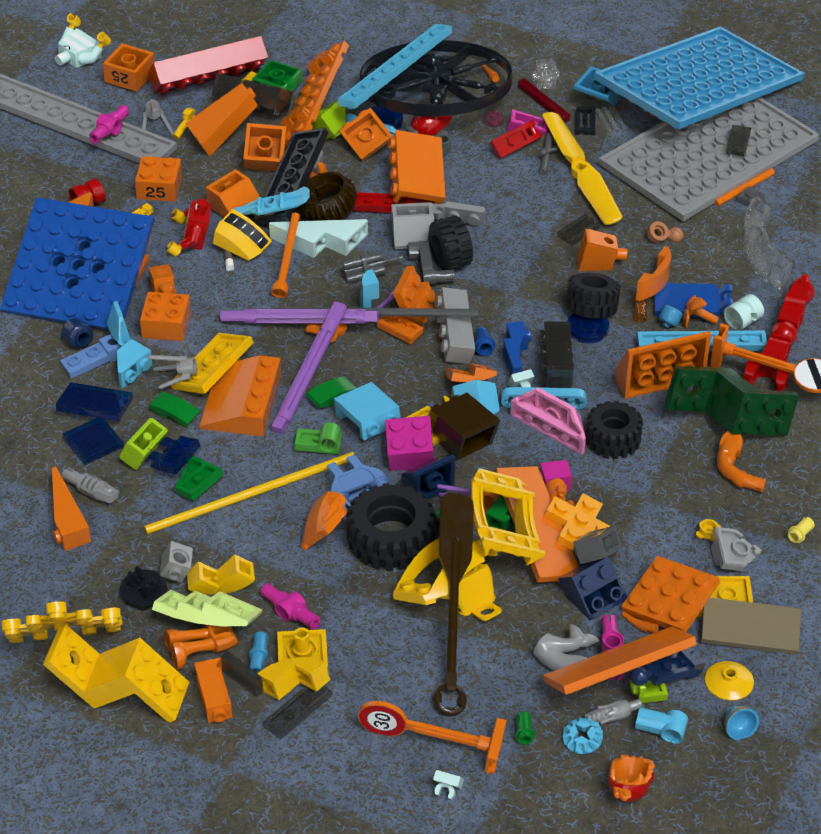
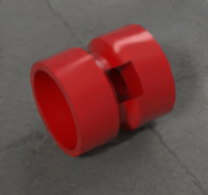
(93, 186)

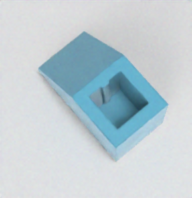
(132, 362)

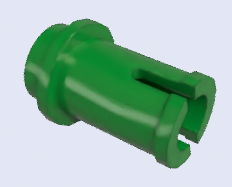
(524, 732)

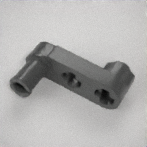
(421, 251)

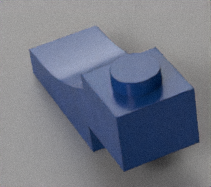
(515, 343)

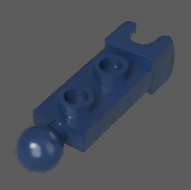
(668, 669)

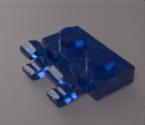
(175, 454)

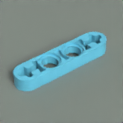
(569, 393)

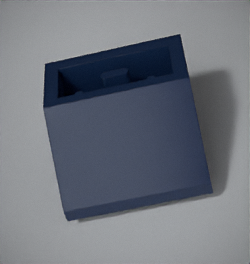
(593, 587)

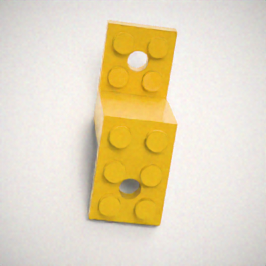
(116, 673)

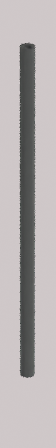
(410, 312)

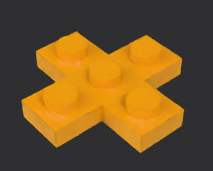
(575, 520)

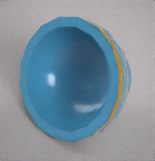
(741, 722)

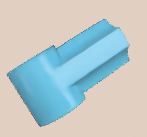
(668, 725)

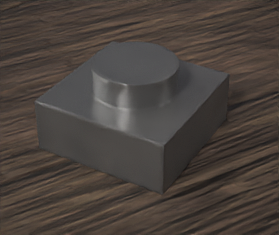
(748, 195)

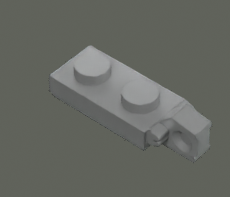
(469, 214)

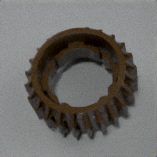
(324, 186)

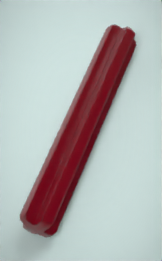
(543, 99)

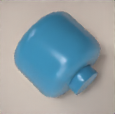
(670, 316)

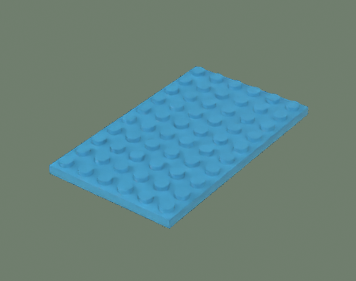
(698, 77)

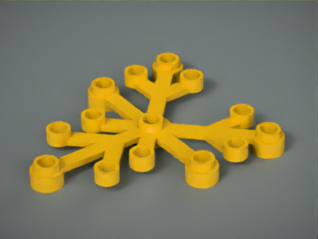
(38, 625)

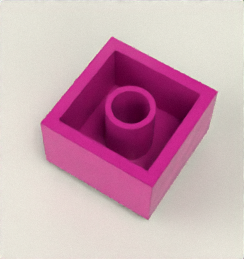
(409, 442)

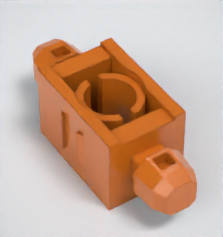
(162, 279)

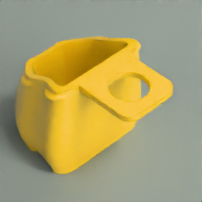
(477, 593)

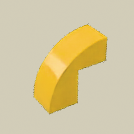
(230, 577)
(285, 675)

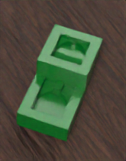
(324, 394)
(172, 406)

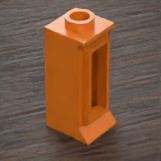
(213, 690)

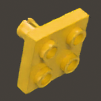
(302, 644)

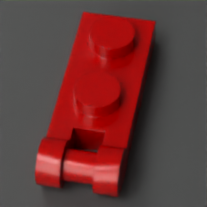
(515, 139)

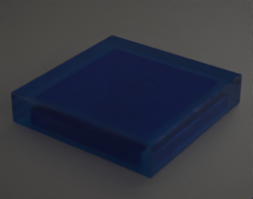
(93, 440)

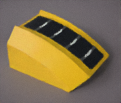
(240, 236)

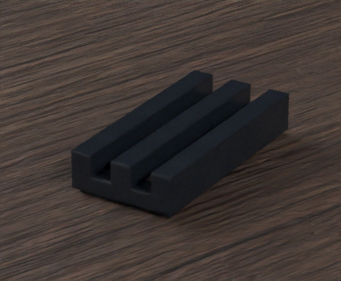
(584, 129)

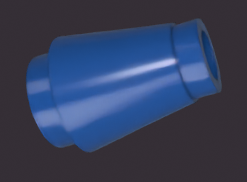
(483, 342)

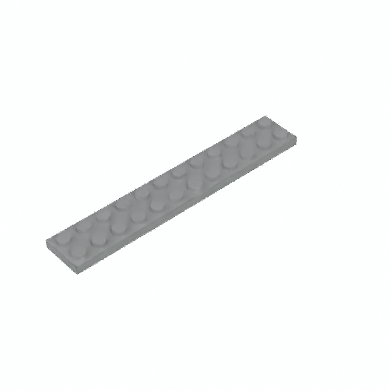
(79, 121)

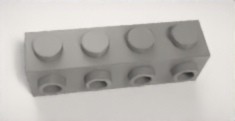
(455, 331)

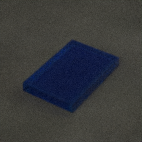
(94, 401)

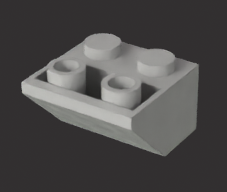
(410, 223)

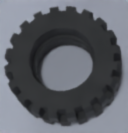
(390, 504)

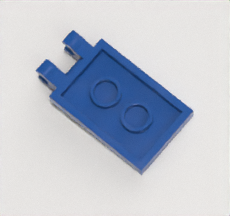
(678, 294)

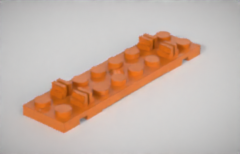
(313, 93)

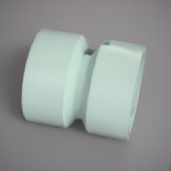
(743, 312)

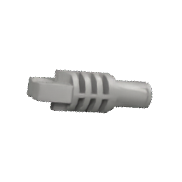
(90, 485)

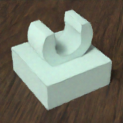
(521, 379)
(447, 781)

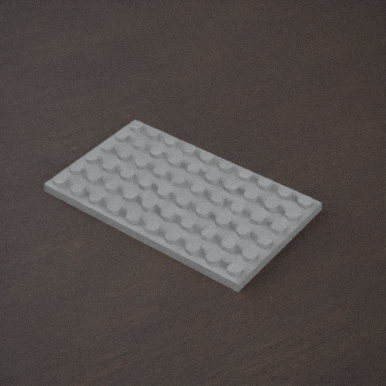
(690, 166)

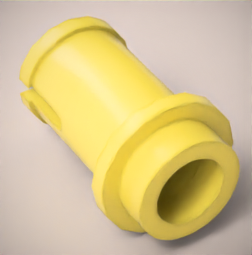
(797, 533)

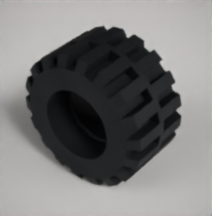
(450, 243)
(592, 295)
(614, 429)

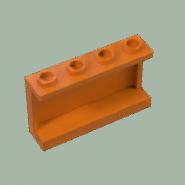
(416, 167)

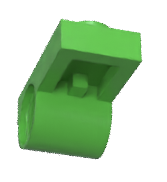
(321, 441)

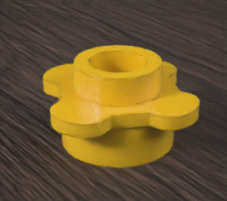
(706, 528)

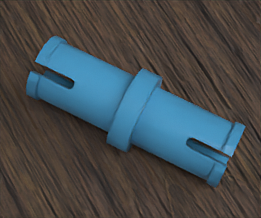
(258, 653)

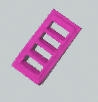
(519, 118)

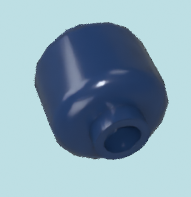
(77, 333)

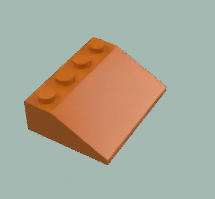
(652, 366)
(243, 397)

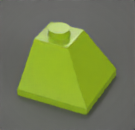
(332, 118)

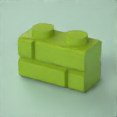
(143, 443)

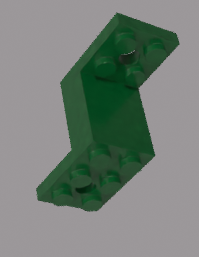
(731, 400)

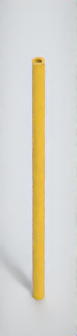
(245, 494)

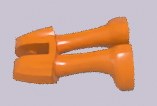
(214, 639)

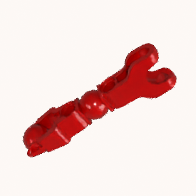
(783, 333)

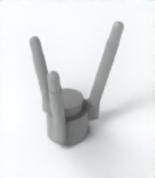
(153, 111)
(185, 366)

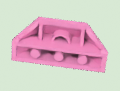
(550, 417)

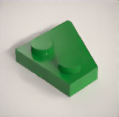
(197, 478)

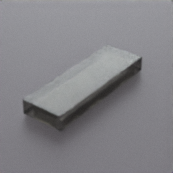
(296, 710)

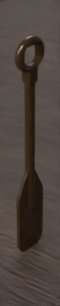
(455, 557)

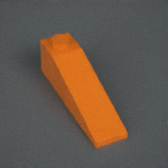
(69, 522)

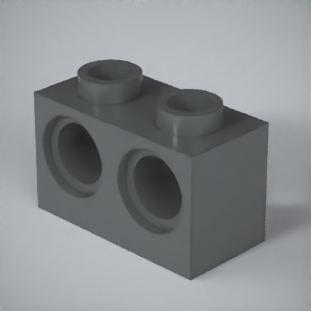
(597, 544)

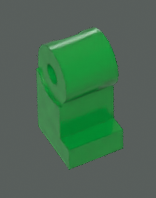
(499, 515)

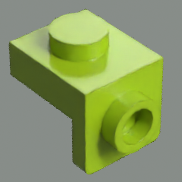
(649, 692)

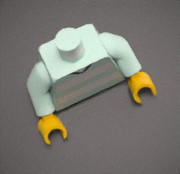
(78, 47)

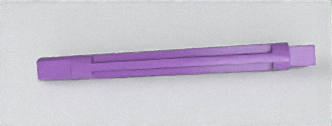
(297, 316)
(308, 367)

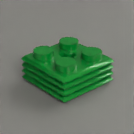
(279, 75)

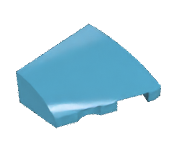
(369, 289)

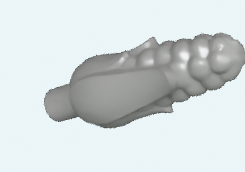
(614, 711)

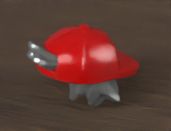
(429, 125)

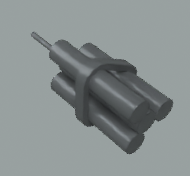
(356, 268)

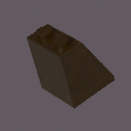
(463, 425)

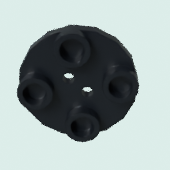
(148, 582)

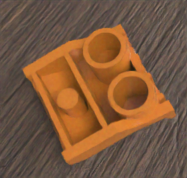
(323, 517)

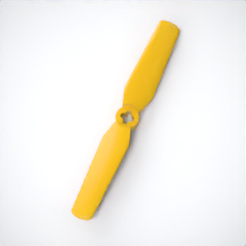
(587, 177)

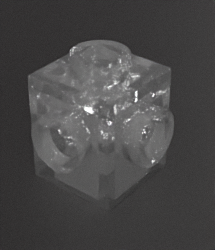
(545, 74)

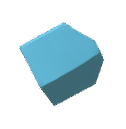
(117, 325)
(482, 391)

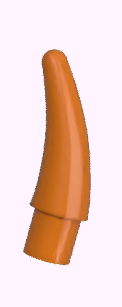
(491, 73)
(642, 625)

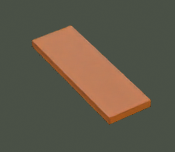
(558, 557)
(619, 660)

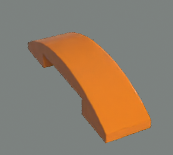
(652, 283)

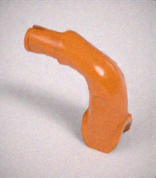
(728, 450)

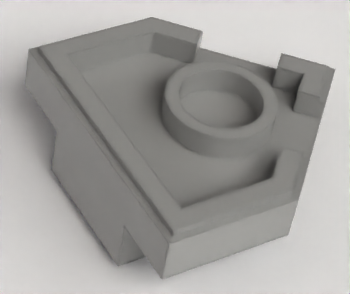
(732, 550)

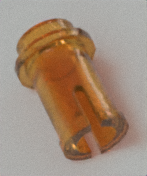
(640, 310)

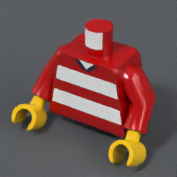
(195, 228)

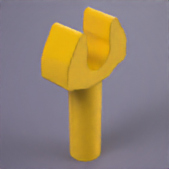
(187, 115)

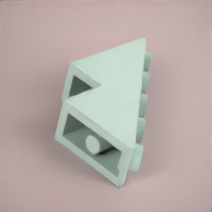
(316, 235)

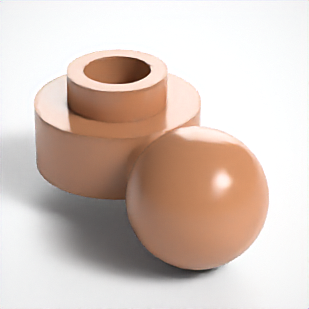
(674, 234)

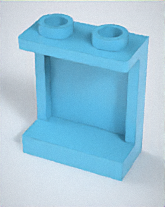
(367, 409)

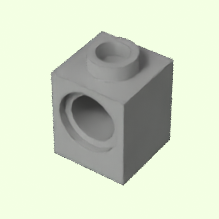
(176, 561)

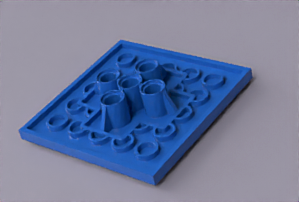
(76, 262)

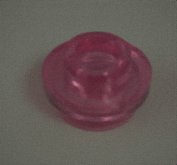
(494, 119)

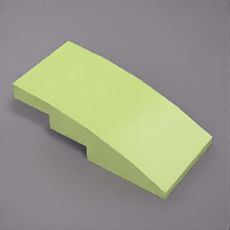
(207, 610)

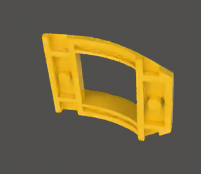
(526, 539)
(424, 593)

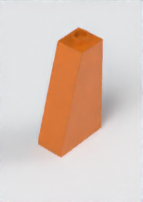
(222, 118)

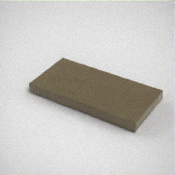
(751, 625)

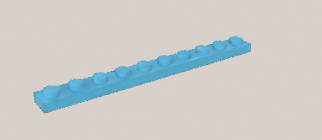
(394, 66)

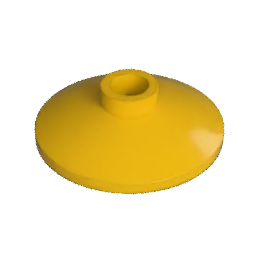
(729, 687)

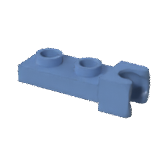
(91, 357)

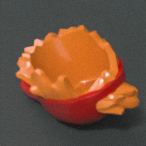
(630, 777)

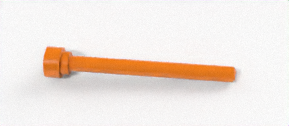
(280, 287)

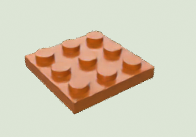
(670, 594)

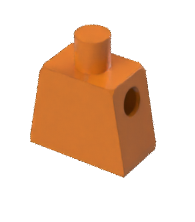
(599, 251)

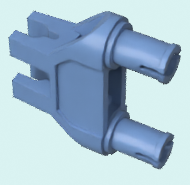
(355, 479)

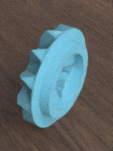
(582, 745)

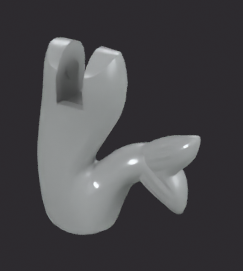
(551, 648)

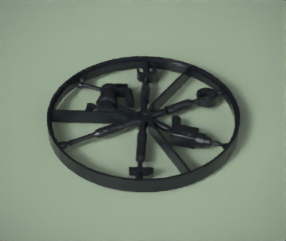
(440, 74)

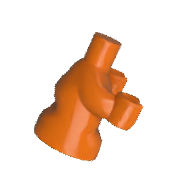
(558, 488)

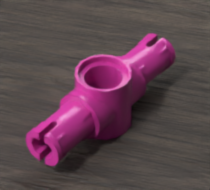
(108, 124)
(290, 606)
(611, 637)

